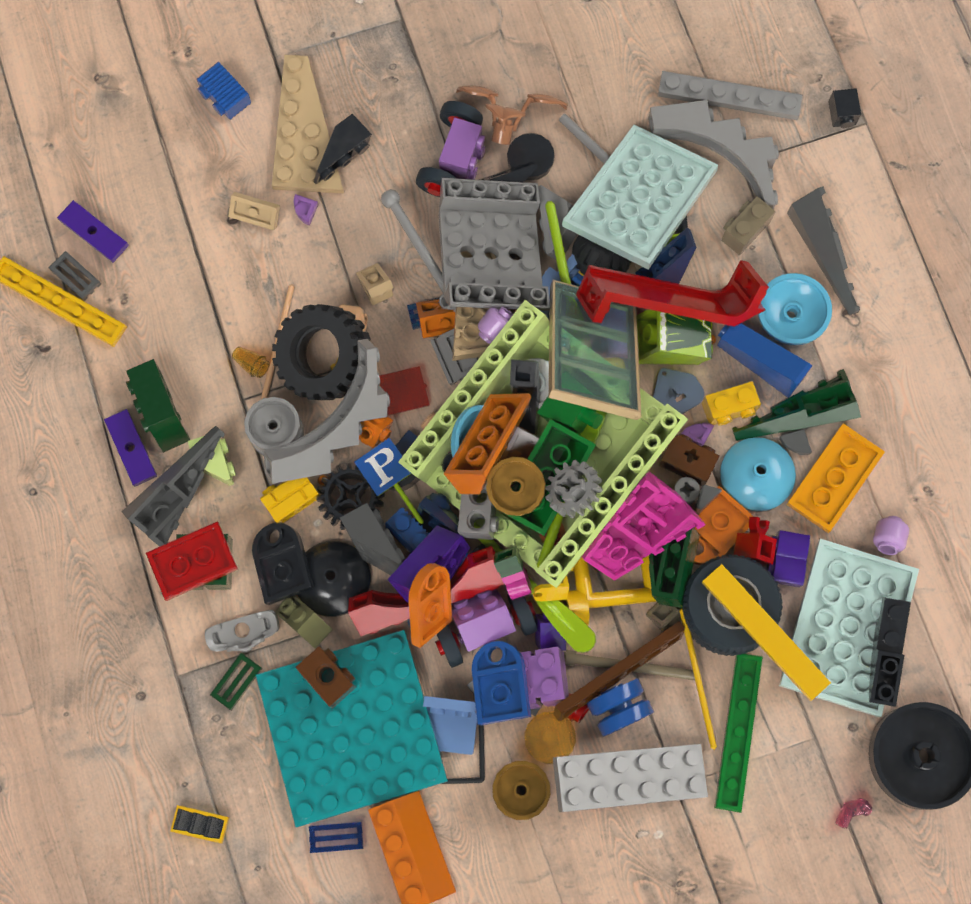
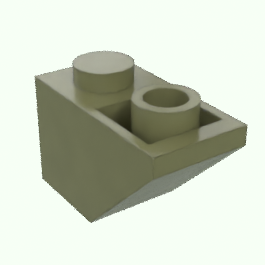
(303, 620)

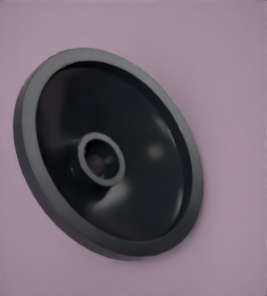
(351, 578)

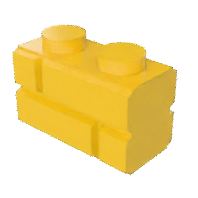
(288, 498)

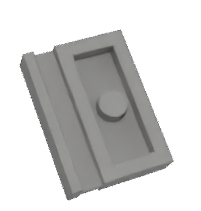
(456, 369)

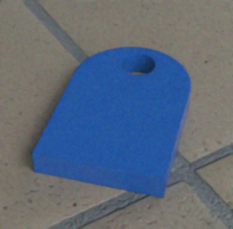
(500, 685)

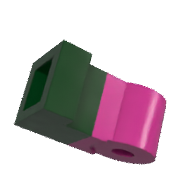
(513, 572)

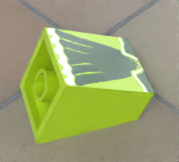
(673, 339)

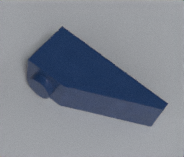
(672, 260)

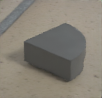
(796, 442)

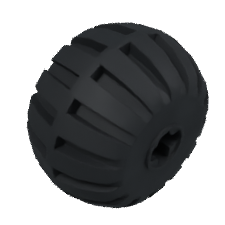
(590, 253)

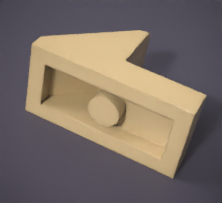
(375, 284)

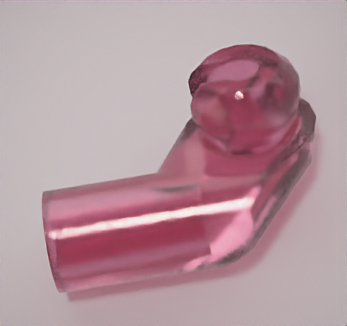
(851, 809)

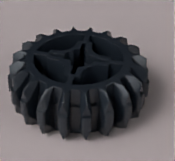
(342, 504)

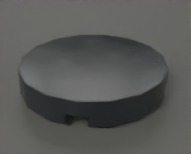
(534, 149)

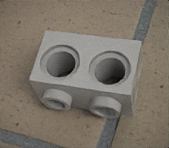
(471, 511)

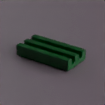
(223, 700)

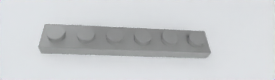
(730, 95)

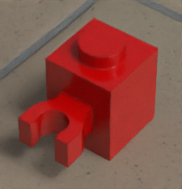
(756, 544)

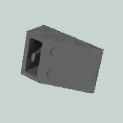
(373, 539)

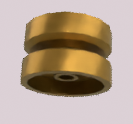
(500, 483)
(523, 774)

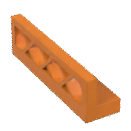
(435, 321)

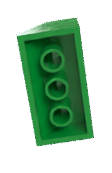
(553, 449)

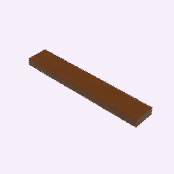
(618, 671)

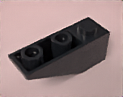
(346, 141)

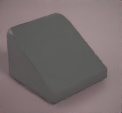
(706, 496)

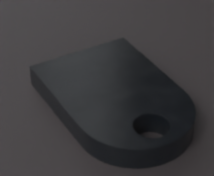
(282, 564)

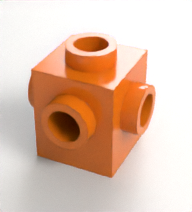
(375, 431)

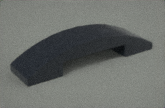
(525, 379)

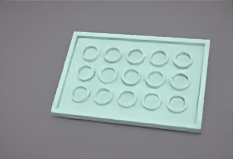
(640, 196)
(841, 616)

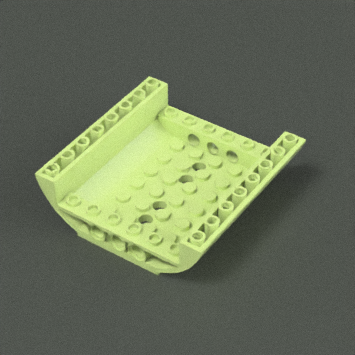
(621, 453)

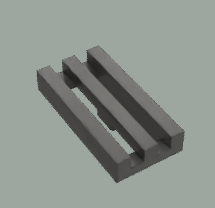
(89, 289)

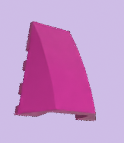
(640, 527)

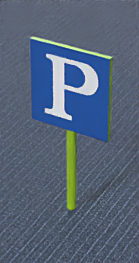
(383, 471)

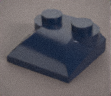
(437, 512)

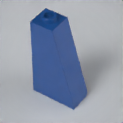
(764, 358)

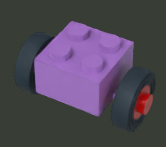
(460, 150)
(483, 621)

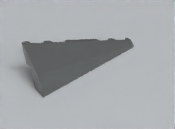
(819, 235)
(163, 502)

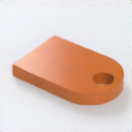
(722, 523)
(429, 603)

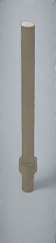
(572, 658)

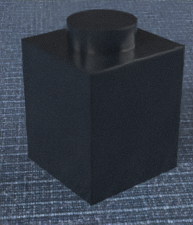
(844, 108)

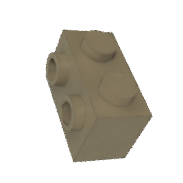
(748, 225)

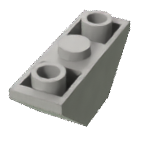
(562, 209)

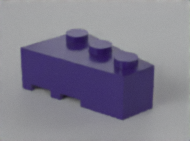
(439, 547)

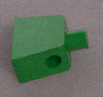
(570, 415)

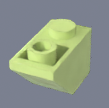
(219, 466)

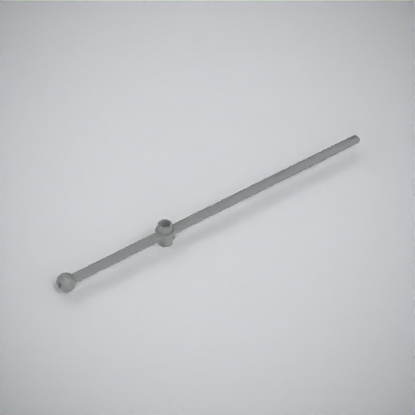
(391, 200)

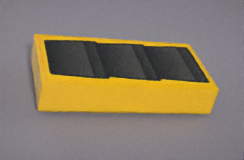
(199, 824)

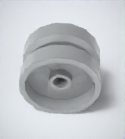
(265, 416)

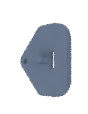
(674, 385)

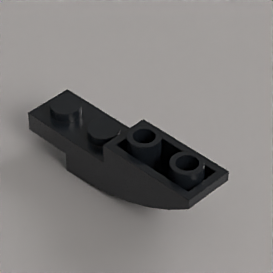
(887, 652)

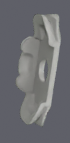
(223, 636)

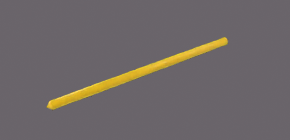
(699, 685)

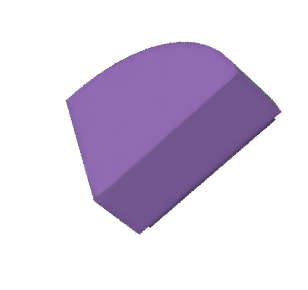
(305, 208)
(698, 432)

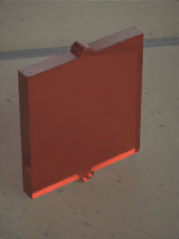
(405, 390)

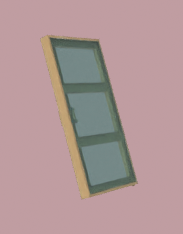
(591, 360)

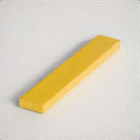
(60, 302)
(766, 632)

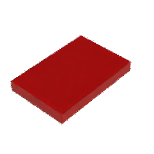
(191, 561)

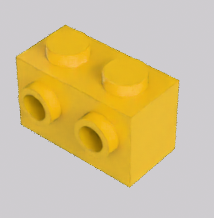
(731, 404)

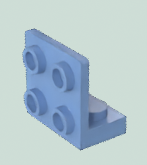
(453, 724)

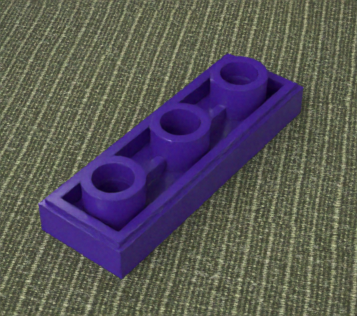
(84, 223)
(125, 435)

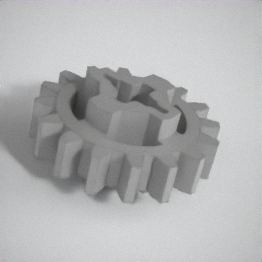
(573, 489)

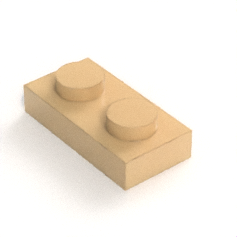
(254, 211)

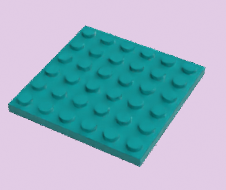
(364, 747)

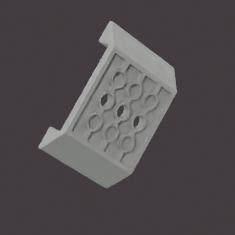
(496, 220)

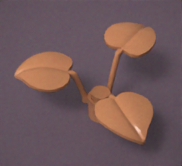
(503, 127)

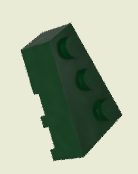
(156, 405)
(673, 569)

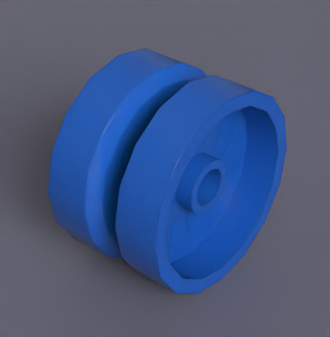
(619, 705)

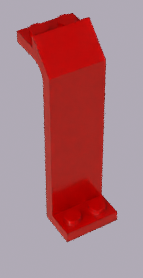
(726, 306)

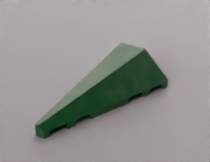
(825, 404)

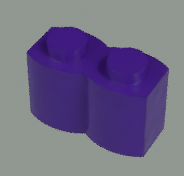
(790, 558)

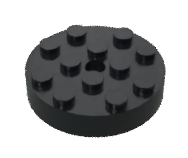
(897, 762)

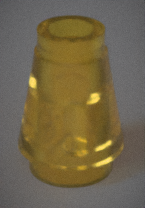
(251, 362)

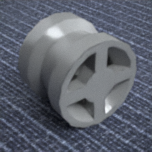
(688, 495)

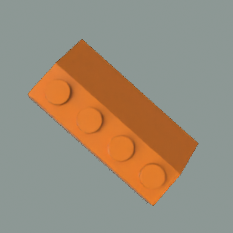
(486, 441)
(412, 850)

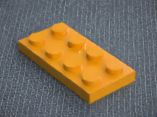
(835, 478)

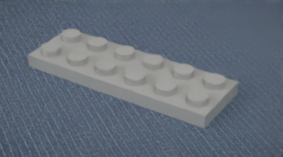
(629, 777)

